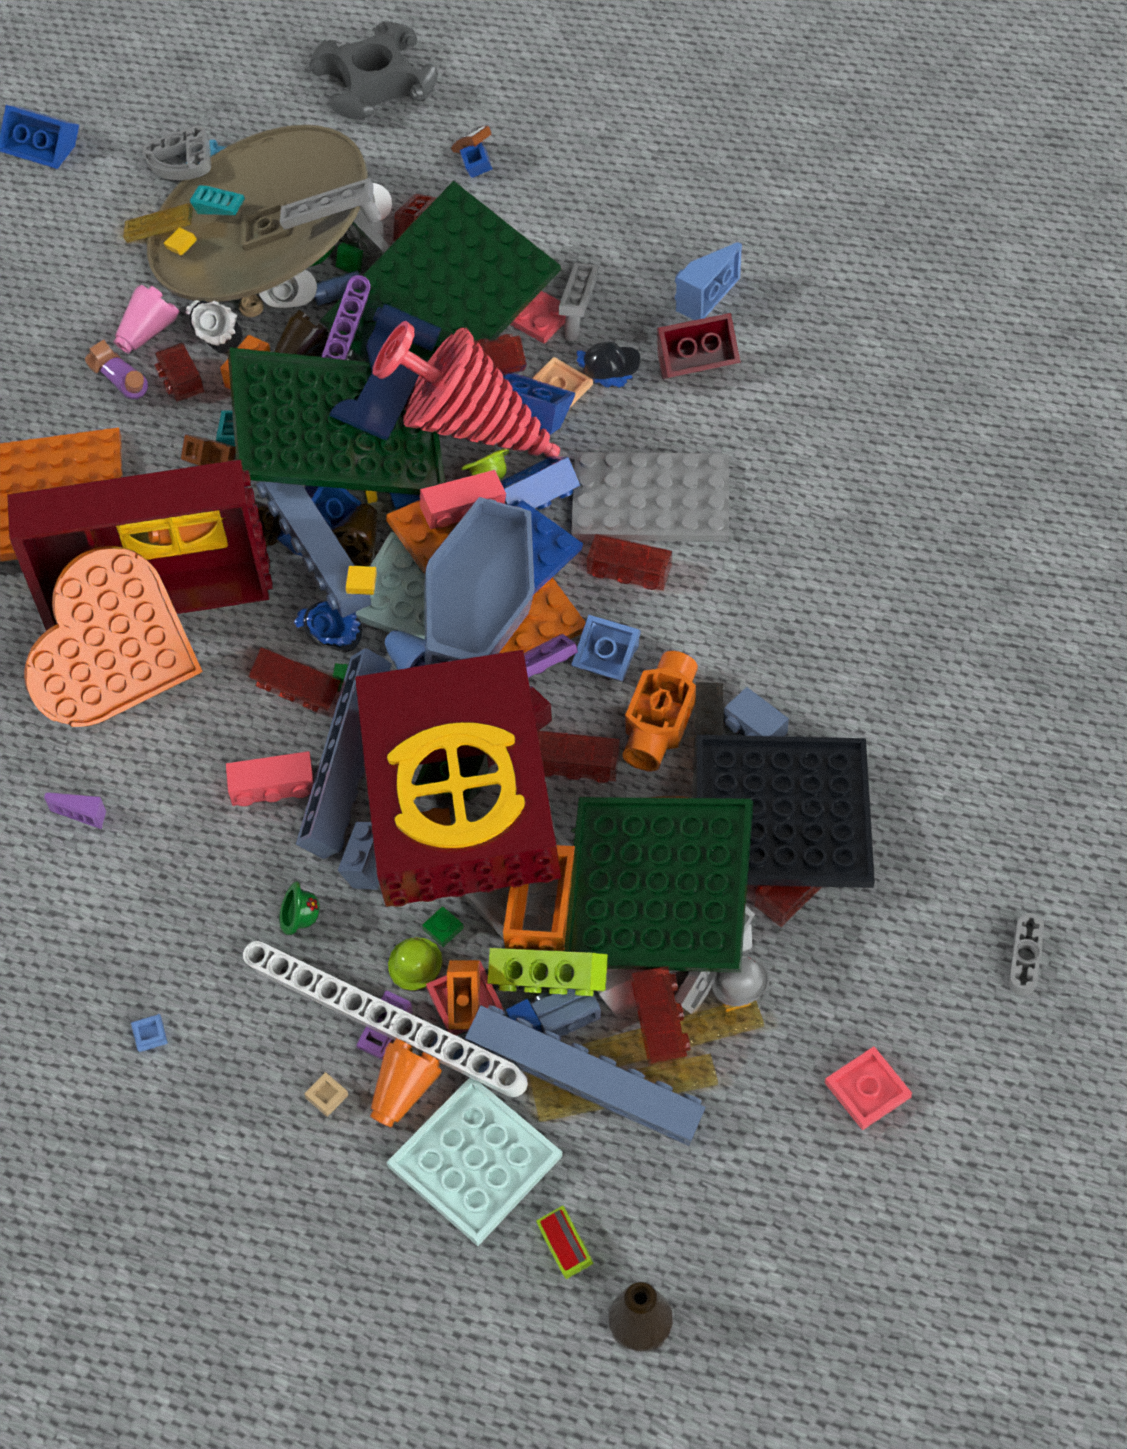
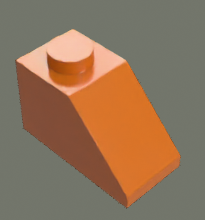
(463, 992)

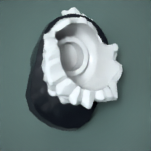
(215, 325)

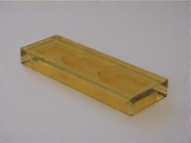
(158, 222)

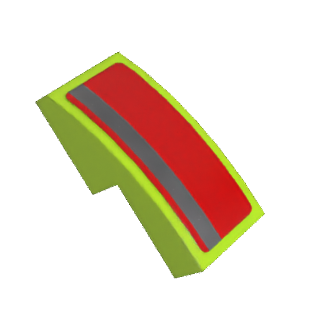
(564, 1242)

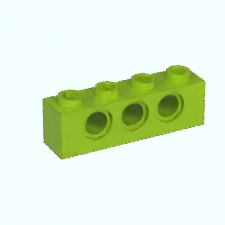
(588, 971)

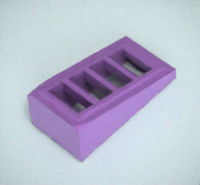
(77, 807)
(372, 1048)

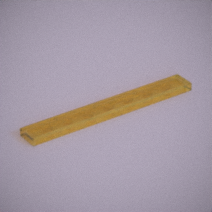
(700, 1027)

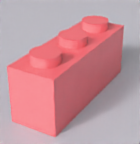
(452, 500)
(270, 778)

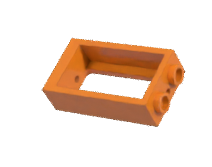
(513, 931)

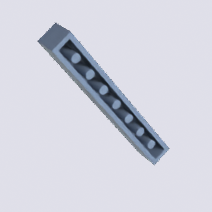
(316, 543)
(339, 766)
(586, 1075)

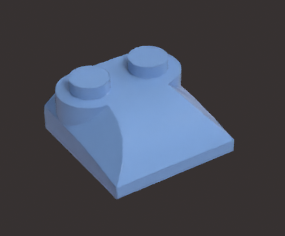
(606, 648)

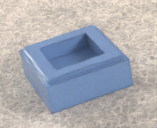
(149, 1033)

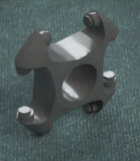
(381, 53)

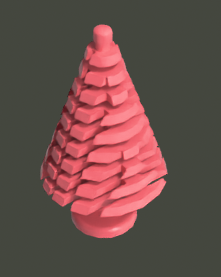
(463, 394)

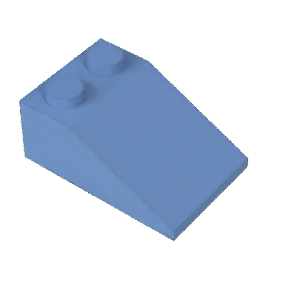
(707, 281)

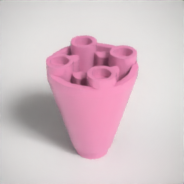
(144, 318)

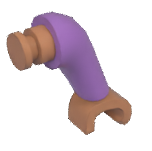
(122, 375)

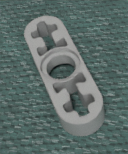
(1034, 945)

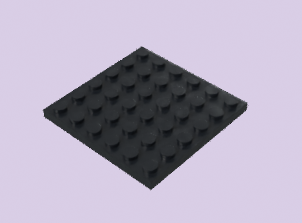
(806, 805)

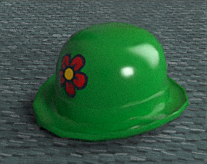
(298, 909)

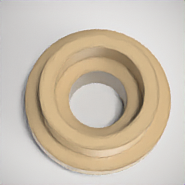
(251, 306)

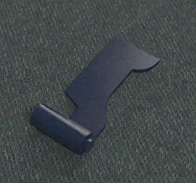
(385, 398)

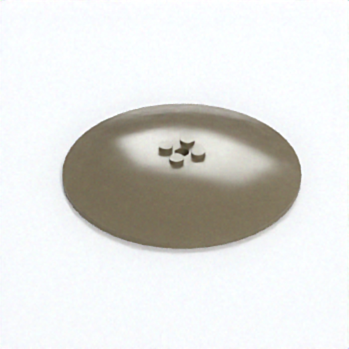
(237, 252)

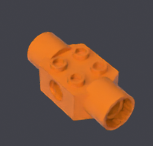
(660, 710)

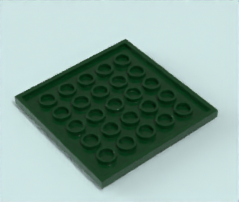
(660, 882)

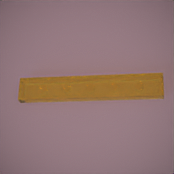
(680, 1075)

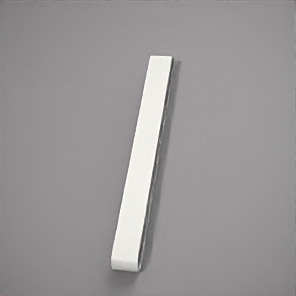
(394, 1022)

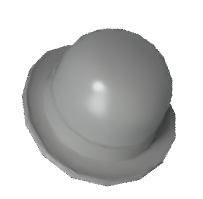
(742, 987)

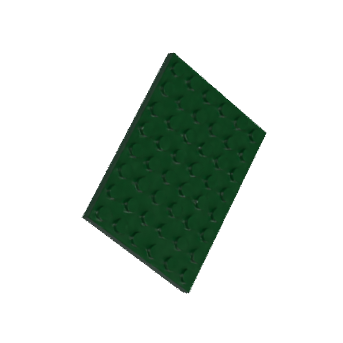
(454, 271)
(290, 439)

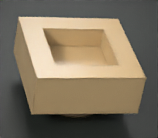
(326, 1094)

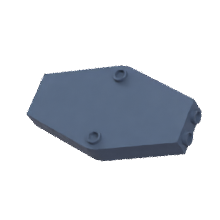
(479, 583)

